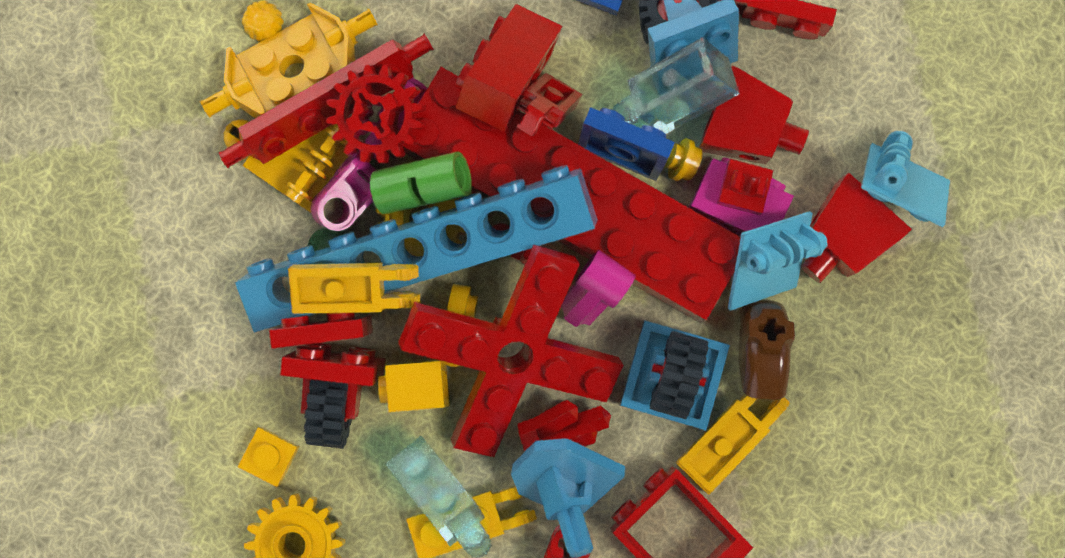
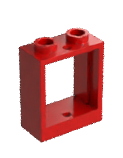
(657, 485)

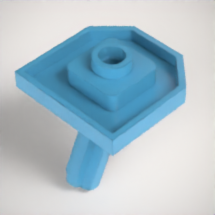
(567, 484)

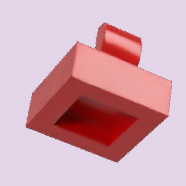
(745, 187)

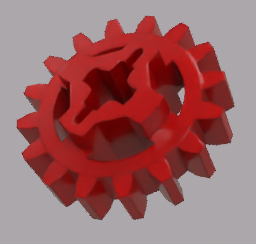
(359, 124)

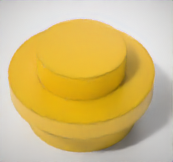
(684, 160)

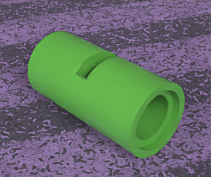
(421, 183)

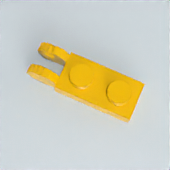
(349, 287)
(728, 442)
(431, 544)

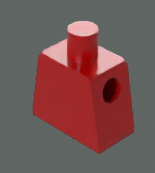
(752, 123)
(855, 230)

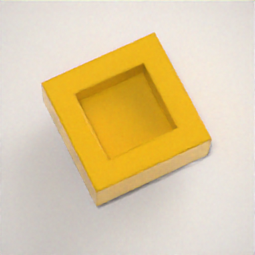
(268, 456)

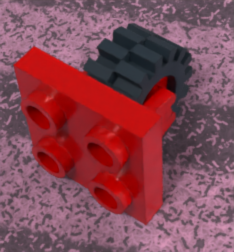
(331, 388)

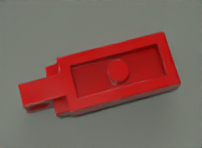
(546, 104)

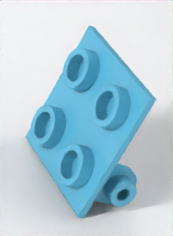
(895, 179)
(772, 258)

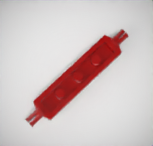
(308, 110)

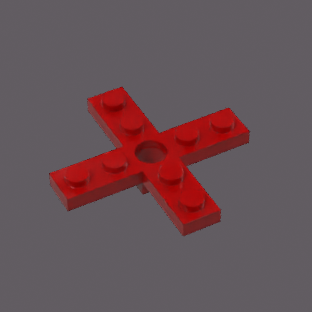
(500, 379)

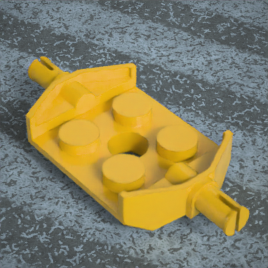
(257, 75)

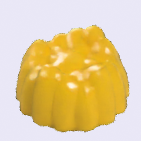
(262, 20)

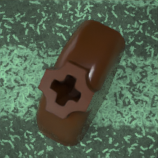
(765, 349)

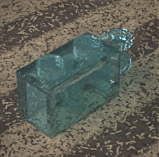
(679, 88)
(441, 497)

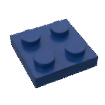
(624, 144)

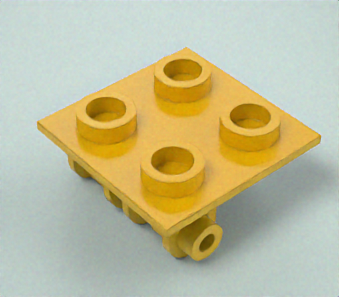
(304, 168)

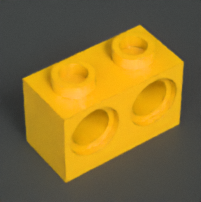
(414, 386)

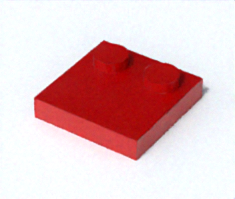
(337, 327)

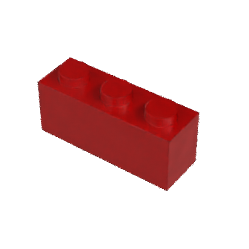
(506, 66)

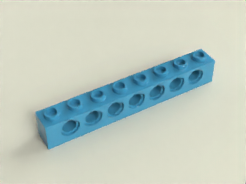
(269, 302)

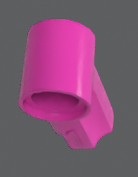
(596, 287)

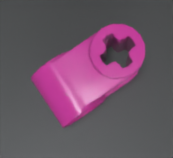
(349, 189)

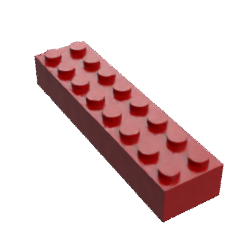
(653, 236)

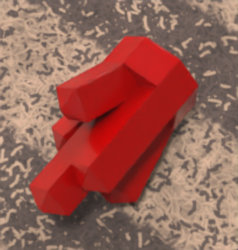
(564, 422)

